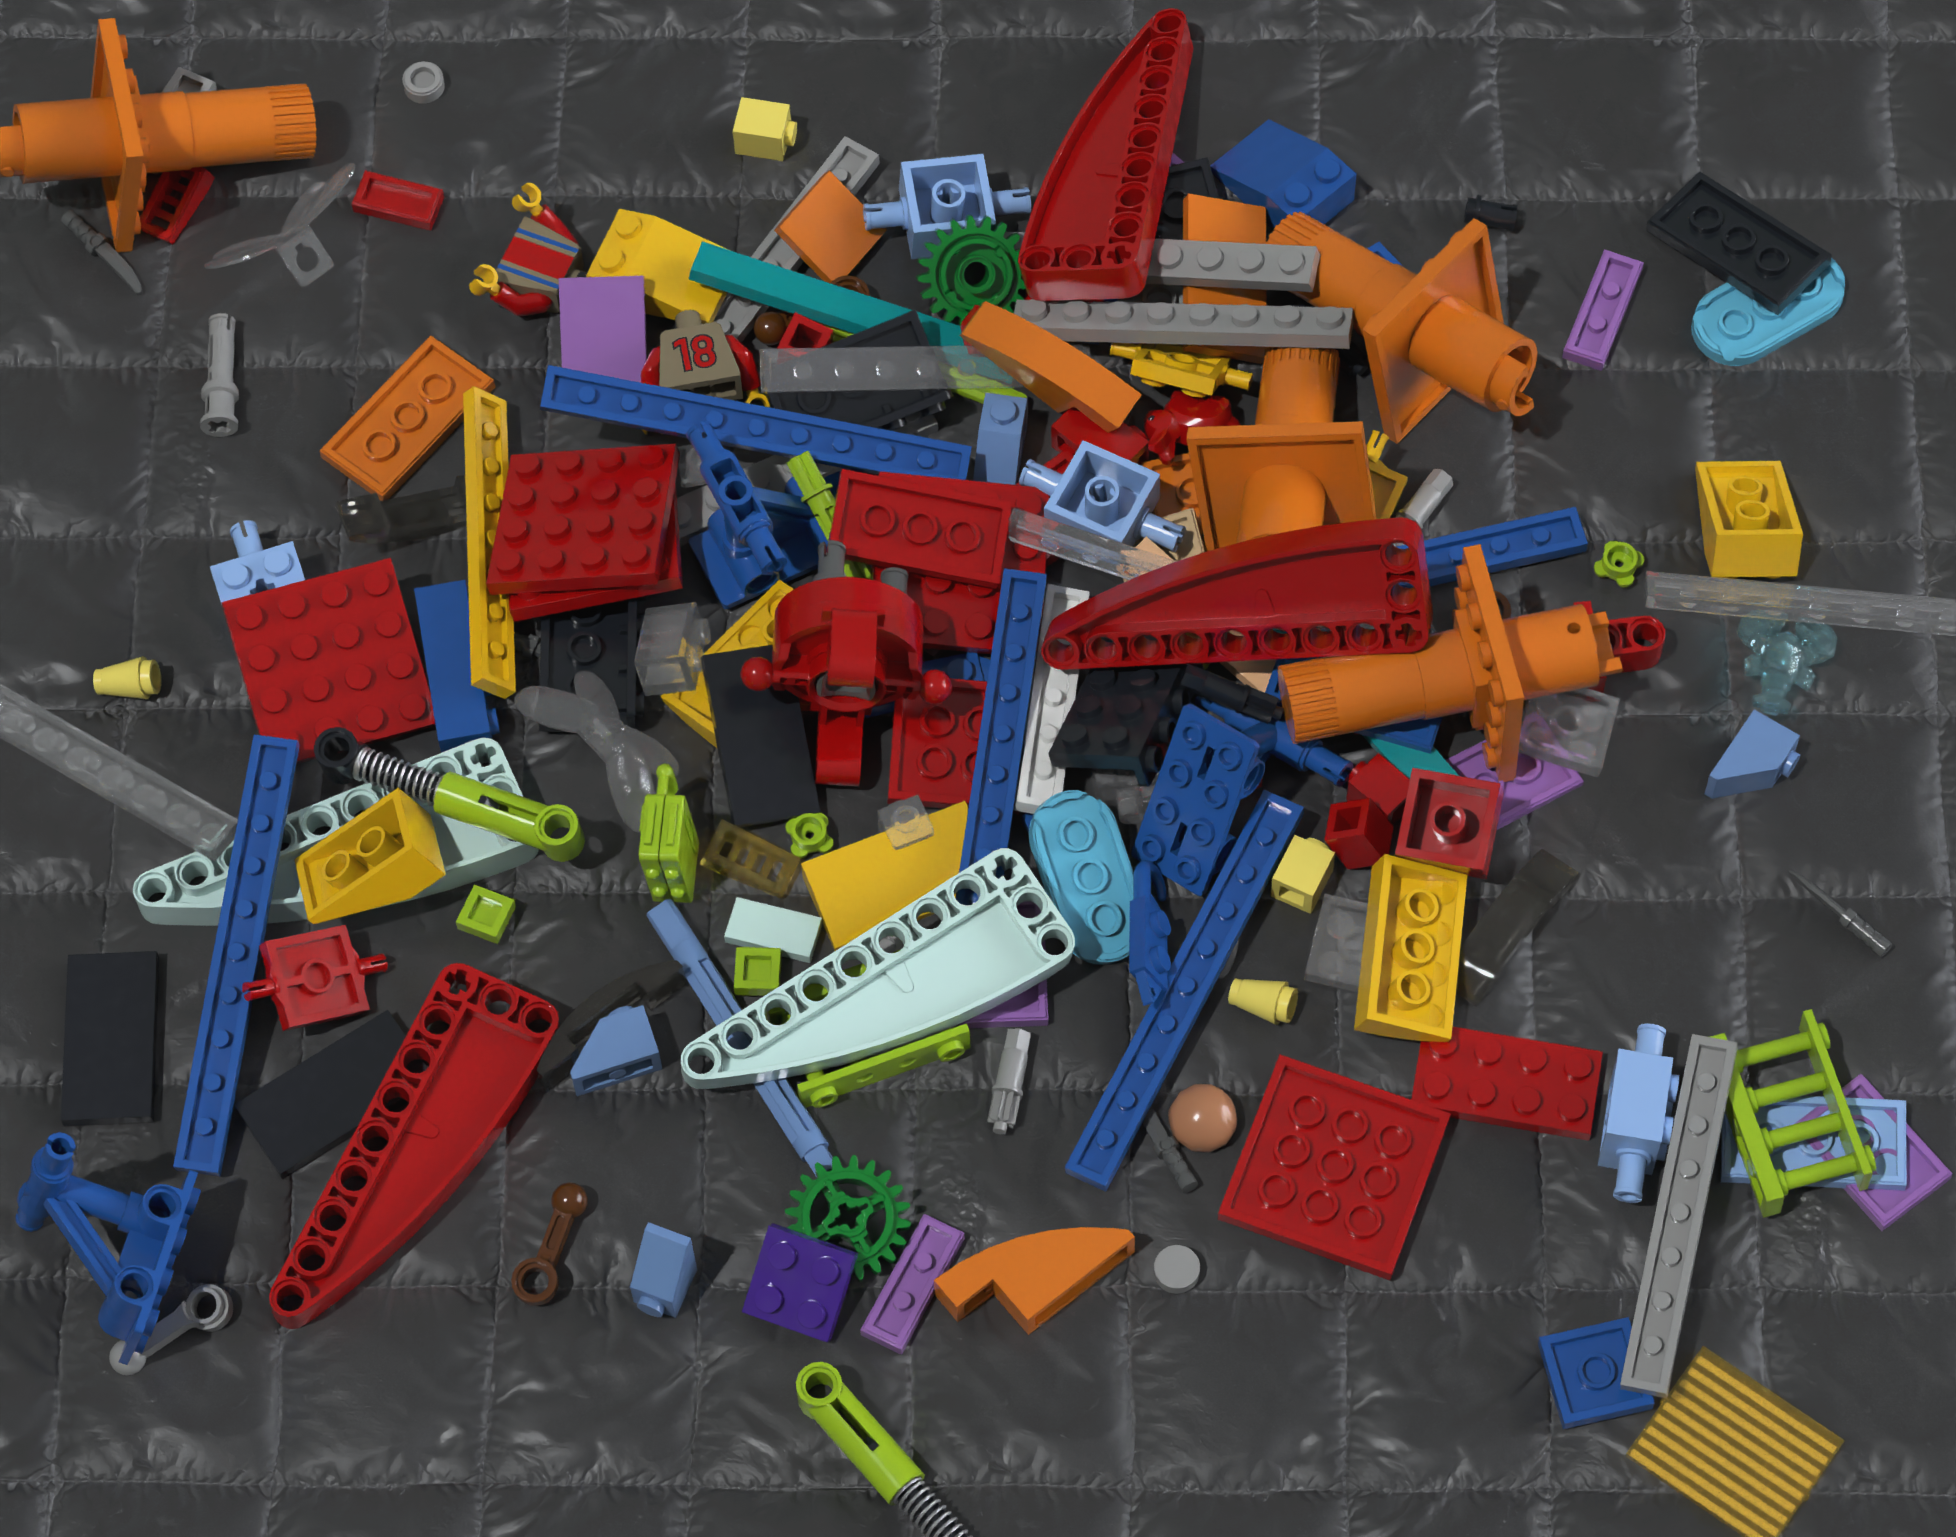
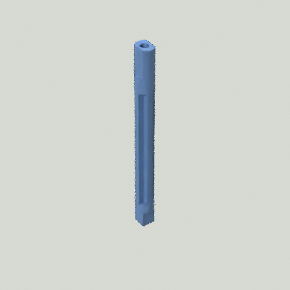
(722, 1005)

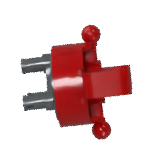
(846, 651)

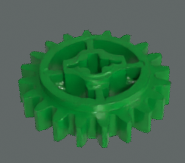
(882, 1198)

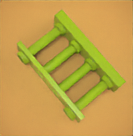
(825, 1088)
(1757, 1144)

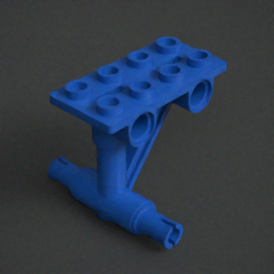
(756, 531)
(1202, 783)
(153, 1238)

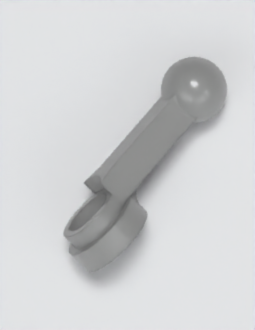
(176, 1324)

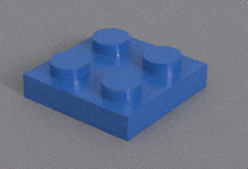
(1587, 1373)

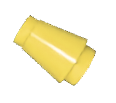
(129, 679)
(1264, 998)

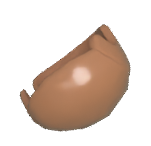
(1202, 1118)

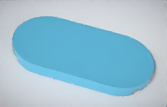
(1741, 331)
(1085, 872)

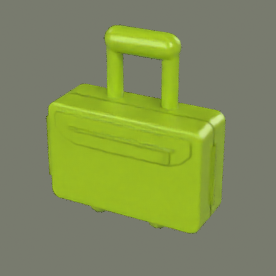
(668, 841)

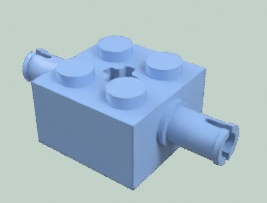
(943, 190)
(1104, 497)
(255, 568)
(1638, 1112)

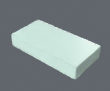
(773, 927)

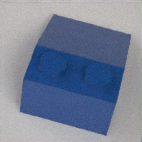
(1286, 174)

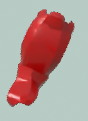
(1184, 411)

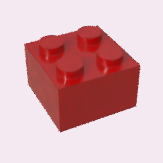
(1450, 822)

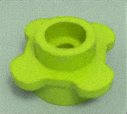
(1619, 552)
(804, 824)

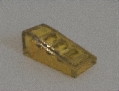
(740, 838)

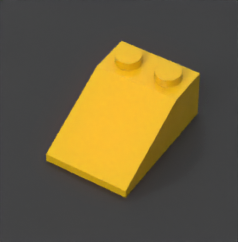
(664, 256)
(1748, 519)
(371, 860)

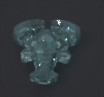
(1783, 658)

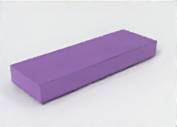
(1602, 310)
(912, 1284)

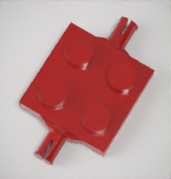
(314, 977)

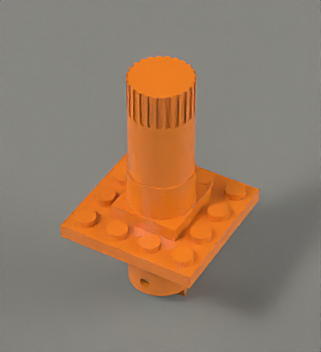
(133, 134)
(1424, 327)
(1289, 466)
(1474, 668)

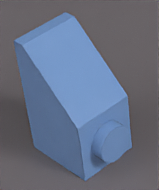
(1001, 439)
(1754, 758)
(616, 1051)
(662, 1271)

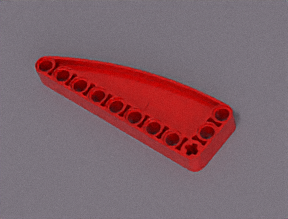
(1109, 176)
(1281, 581)
(452, 1119)

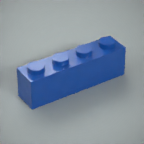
(457, 706)

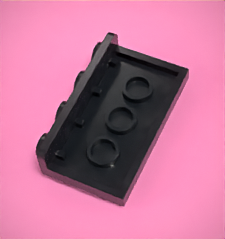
(870, 408)
(599, 642)
(1123, 719)

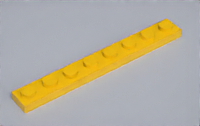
(485, 479)

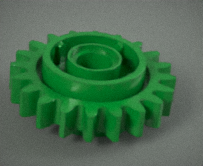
(959, 250)

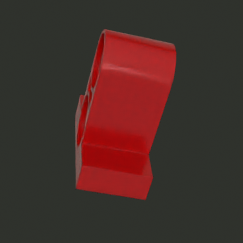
(1622, 639)

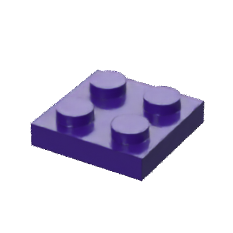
(799, 1282)

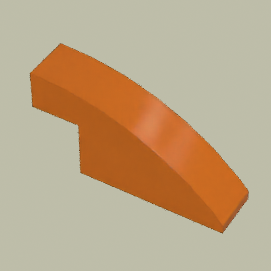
(1050, 366)
(1034, 1272)

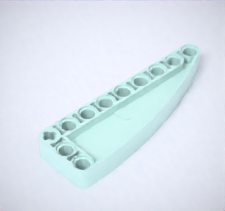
(465, 850)
(932, 984)

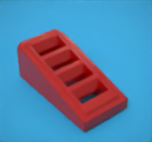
(193, 195)

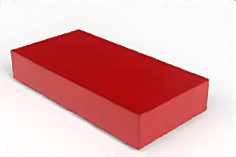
(398, 200)

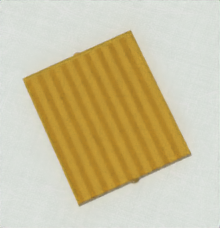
(1734, 1447)

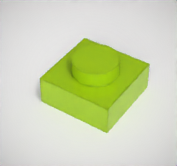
(485, 914)
(757, 970)

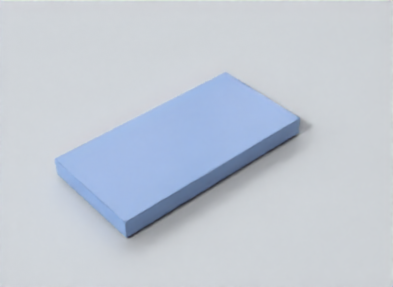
(1800, 1154)

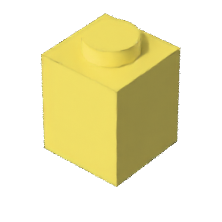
(763, 129)
(1303, 873)

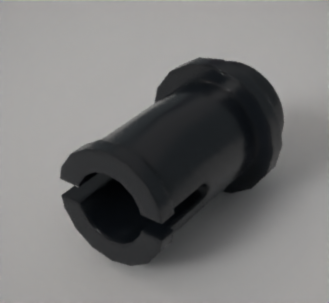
(1491, 213)

